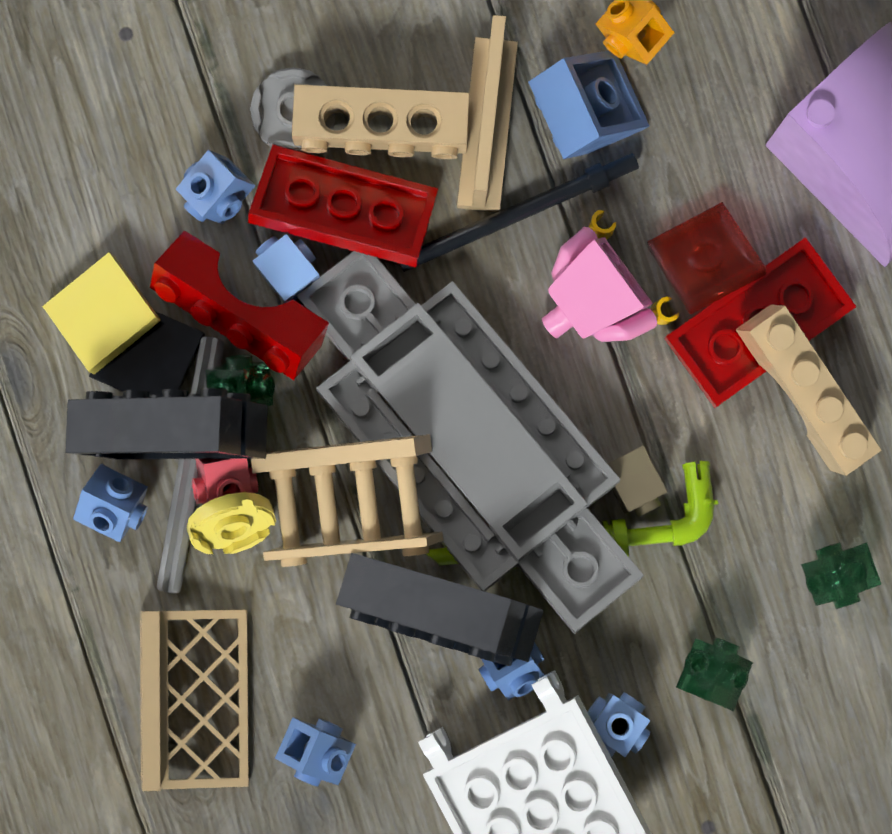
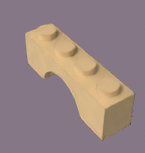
(828, 415)

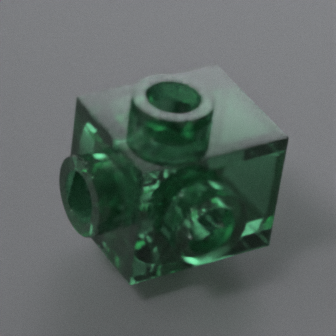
(243, 376)
(840, 574)
(715, 672)

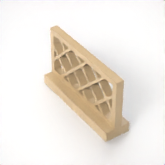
(488, 120)
(154, 700)

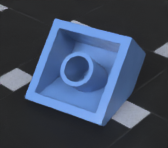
(587, 103)

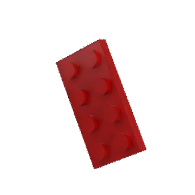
(343, 205)
(709, 340)

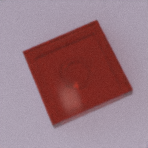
(706, 258)

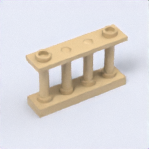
(362, 460)

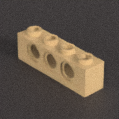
(316, 103)

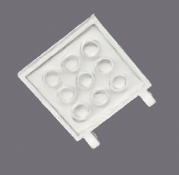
(534, 777)

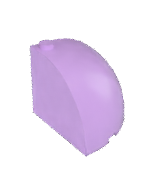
(843, 143)

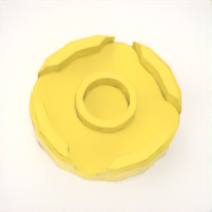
(231, 523)

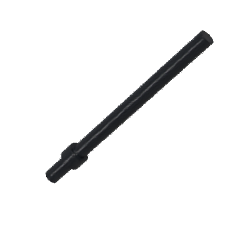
(594, 179)

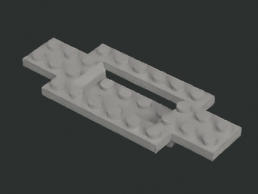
(487, 431)

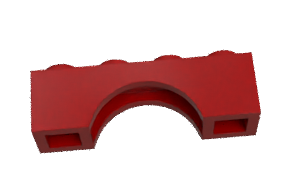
(278, 335)

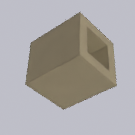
(639, 482)

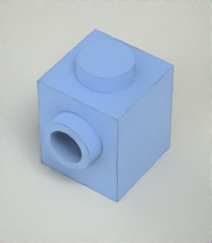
(286, 266)

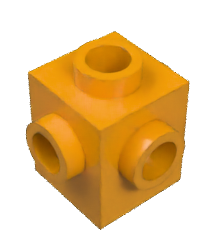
(634, 29)

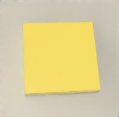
(101, 313)

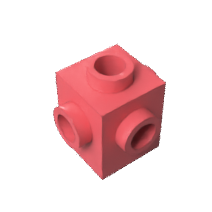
(221, 478)

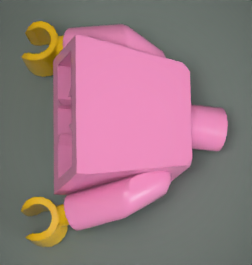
(598, 291)

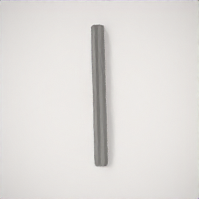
(183, 500)

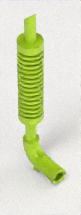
(697, 519)

